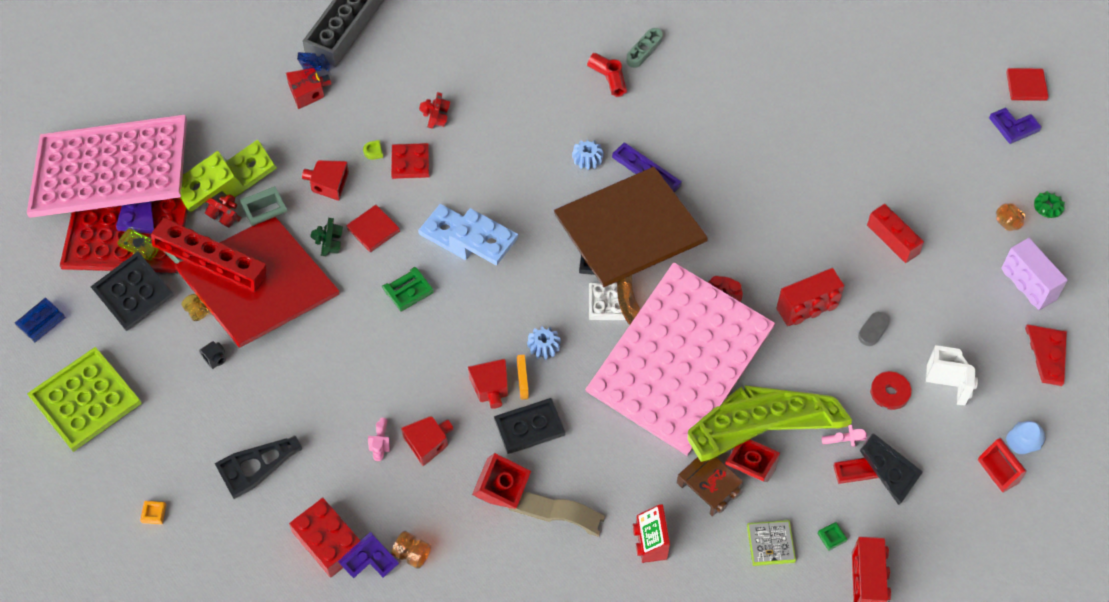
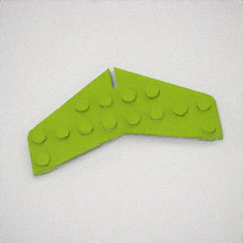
(758, 410)

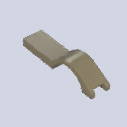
(560, 509)

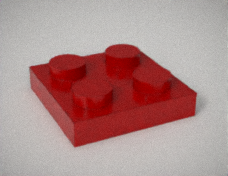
(410, 161)

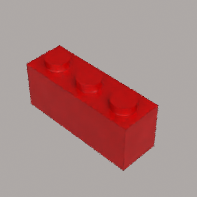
(895, 233)

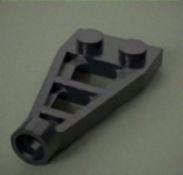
(235, 478)

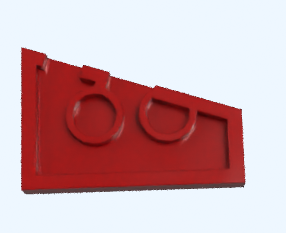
(1050, 353)

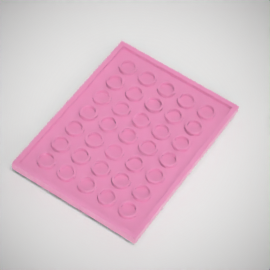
(108, 166)
(680, 356)

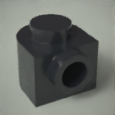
(213, 354)

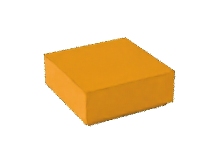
(153, 512)

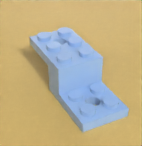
(468, 234)

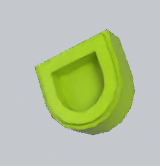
(372, 150)

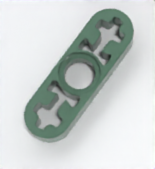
(644, 54)

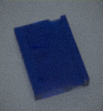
(311, 60)
(40, 320)

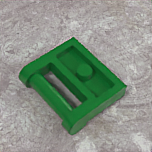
(410, 293)

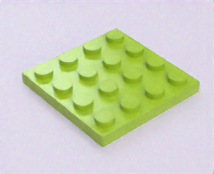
(84, 399)

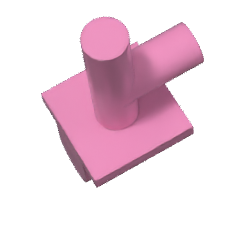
(854, 436)
(379, 443)

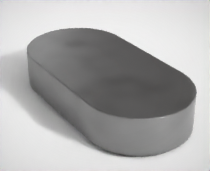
(873, 329)

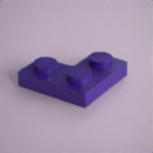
(1013, 129)
(368, 552)

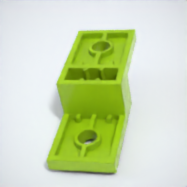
(224, 175)

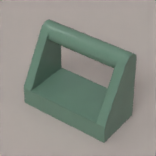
(261, 200)

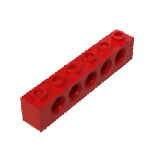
(208, 254)

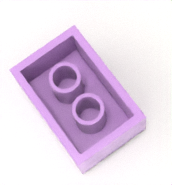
(1034, 274)

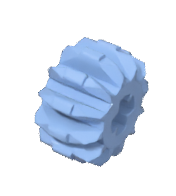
(587, 154)
(536, 344)

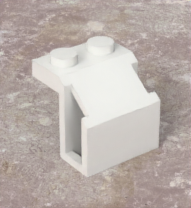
(950, 368)

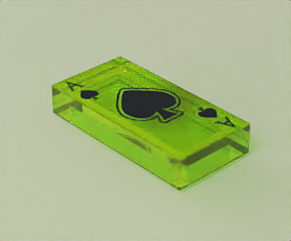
(136, 242)

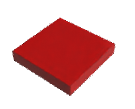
(1027, 84)
(373, 228)

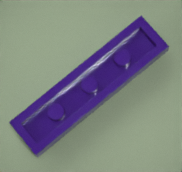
(637, 163)

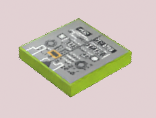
(771, 543)

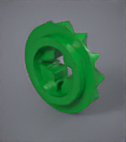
(1045, 209)

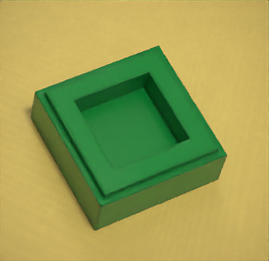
(832, 536)

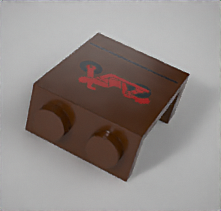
(711, 482)

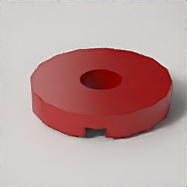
(895, 381)

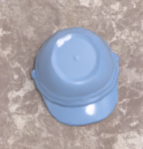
(1026, 437)

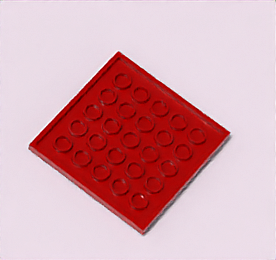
(94, 238)

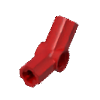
(612, 70)

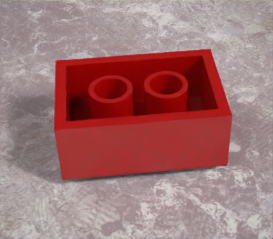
(810, 297)
(324, 535)
(870, 570)

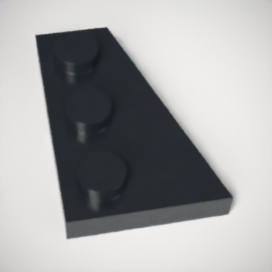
(891, 467)

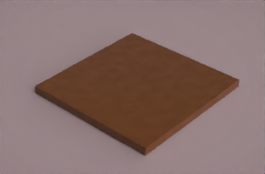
(630, 226)

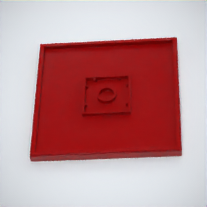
(289, 289)

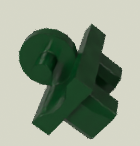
(330, 230)

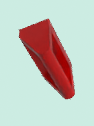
(999, 468)

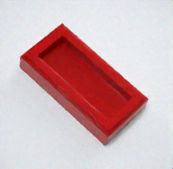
(853, 471)

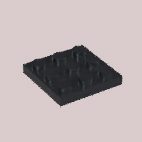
(132, 291)

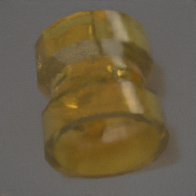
(194, 306)

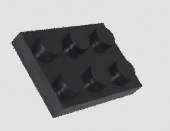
(529, 425)

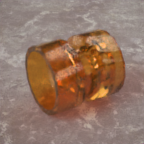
(410, 549)

